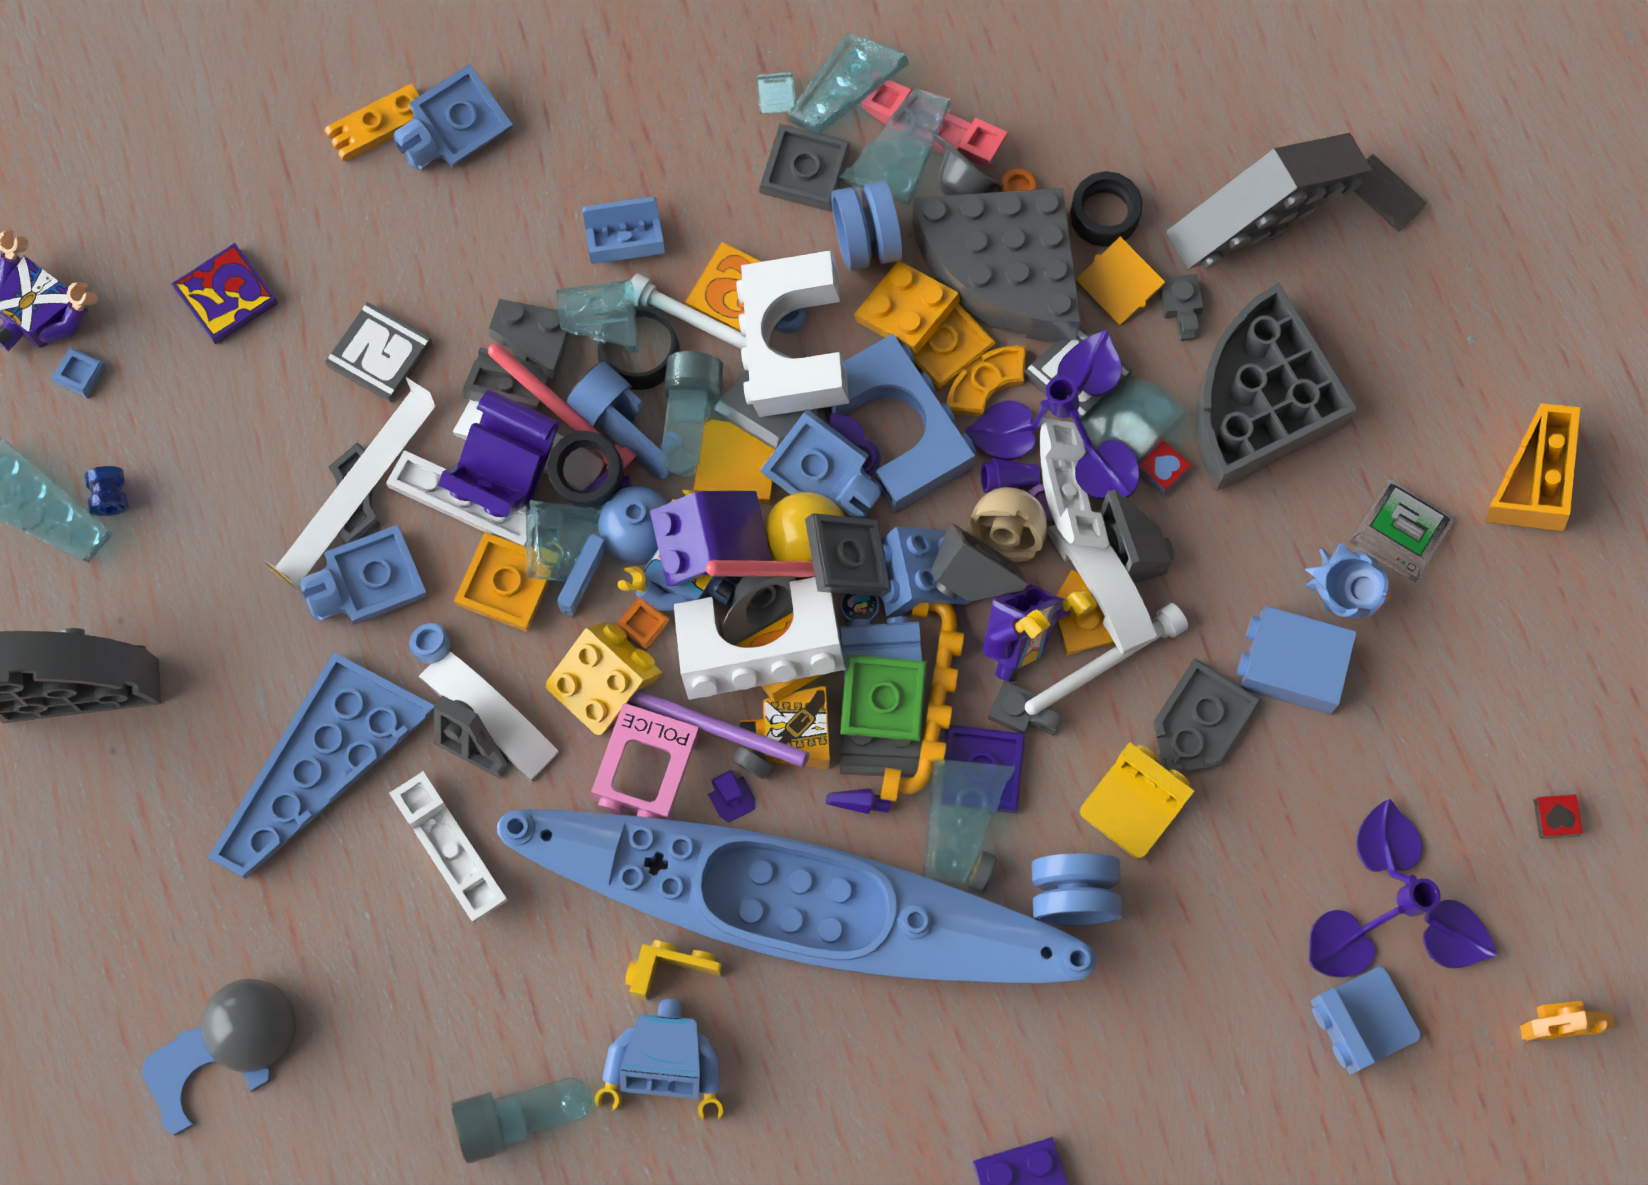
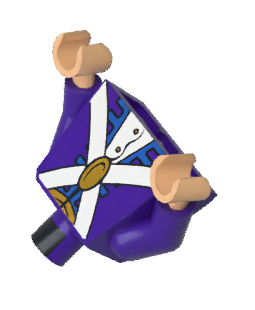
(34, 301)

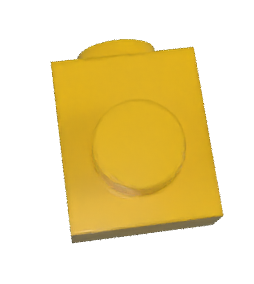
(641, 973)

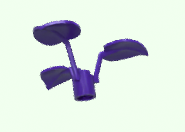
(1090, 367)
(1392, 843)

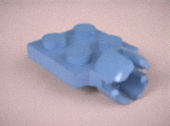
(451, 121)
(823, 462)
(364, 579)

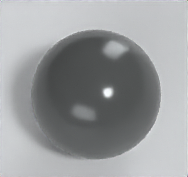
(248, 1025)

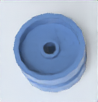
(867, 225)
(1077, 889)

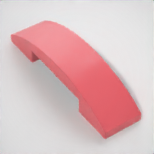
(974, 140)

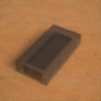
(1389, 195)

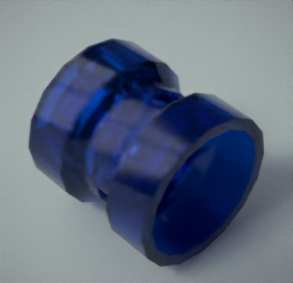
(106, 491)

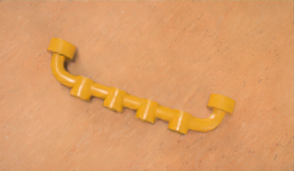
(938, 713)

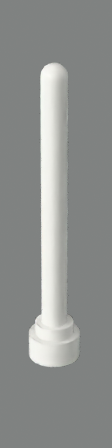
(646, 294)
(1168, 622)

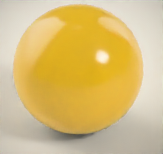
(787, 525)

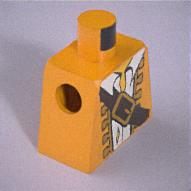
(798, 722)

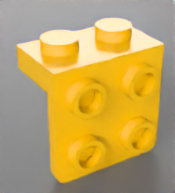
(601, 675)
(1136, 800)

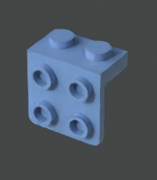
(909, 561)
(1365, 1020)

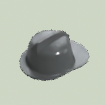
(959, 175)
(756, 605)

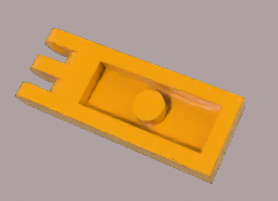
(372, 123)

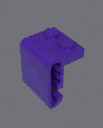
(502, 456)
(707, 529)

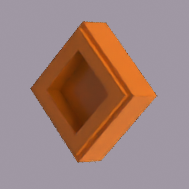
(643, 624)

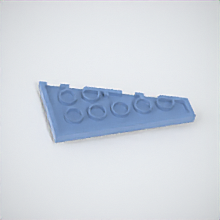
(330, 743)

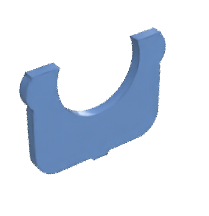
(170, 1069)

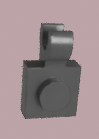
(1182, 300)
(1011, 713)

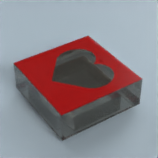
(1558, 816)

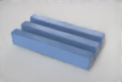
(581, 575)

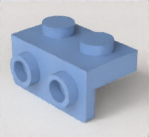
(623, 230)

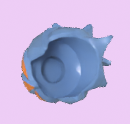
(1351, 583)

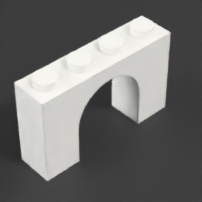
(768, 294)
(804, 650)

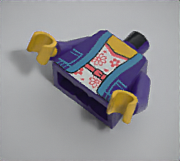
(1023, 624)

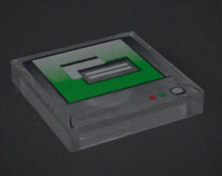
(1402, 530)

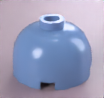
(628, 524)

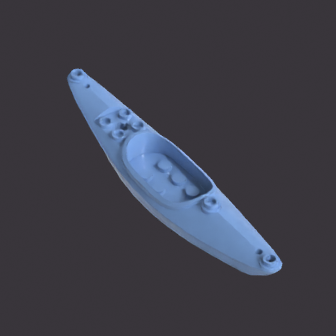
(796, 899)

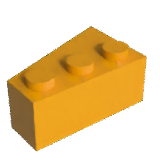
(1541, 474)

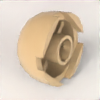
(1010, 523)

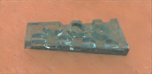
(44, 509)

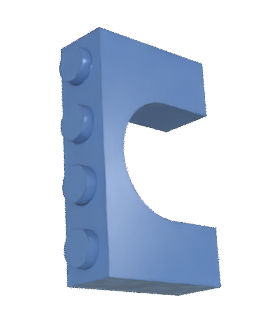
(941, 454)

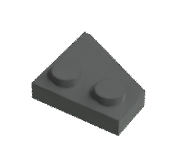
(530, 333)
(465, 735)

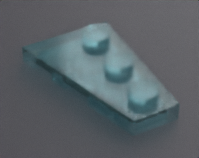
(844, 81)
(902, 146)
(959, 813)

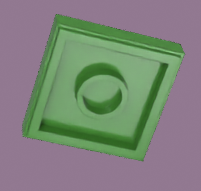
(883, 697)

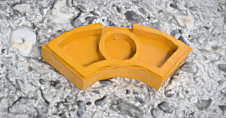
(984, 378)

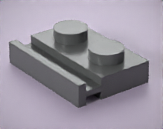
(488, 375)
(872, 755)

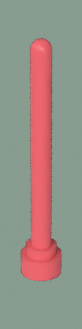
(551, 399)
(760, 568)

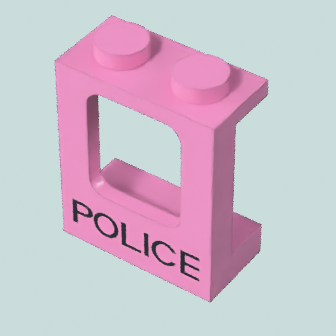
(652, 730)

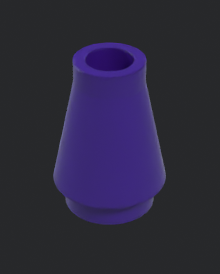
(1006, 473)

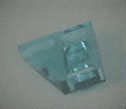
(601, 312)
(556, 537)

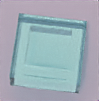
(775, 92)

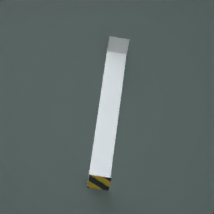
(355, 486)

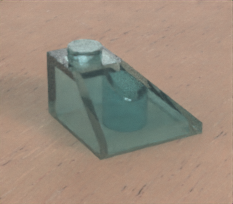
(1136, 415)

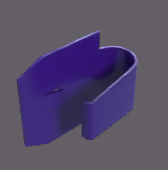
(731, 796)

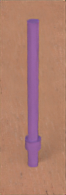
(720, 728)

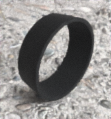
(655, 376)

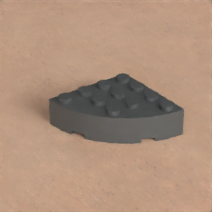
(1269, 196)
(1004, 258)
(1266, 391)
(72, 674)

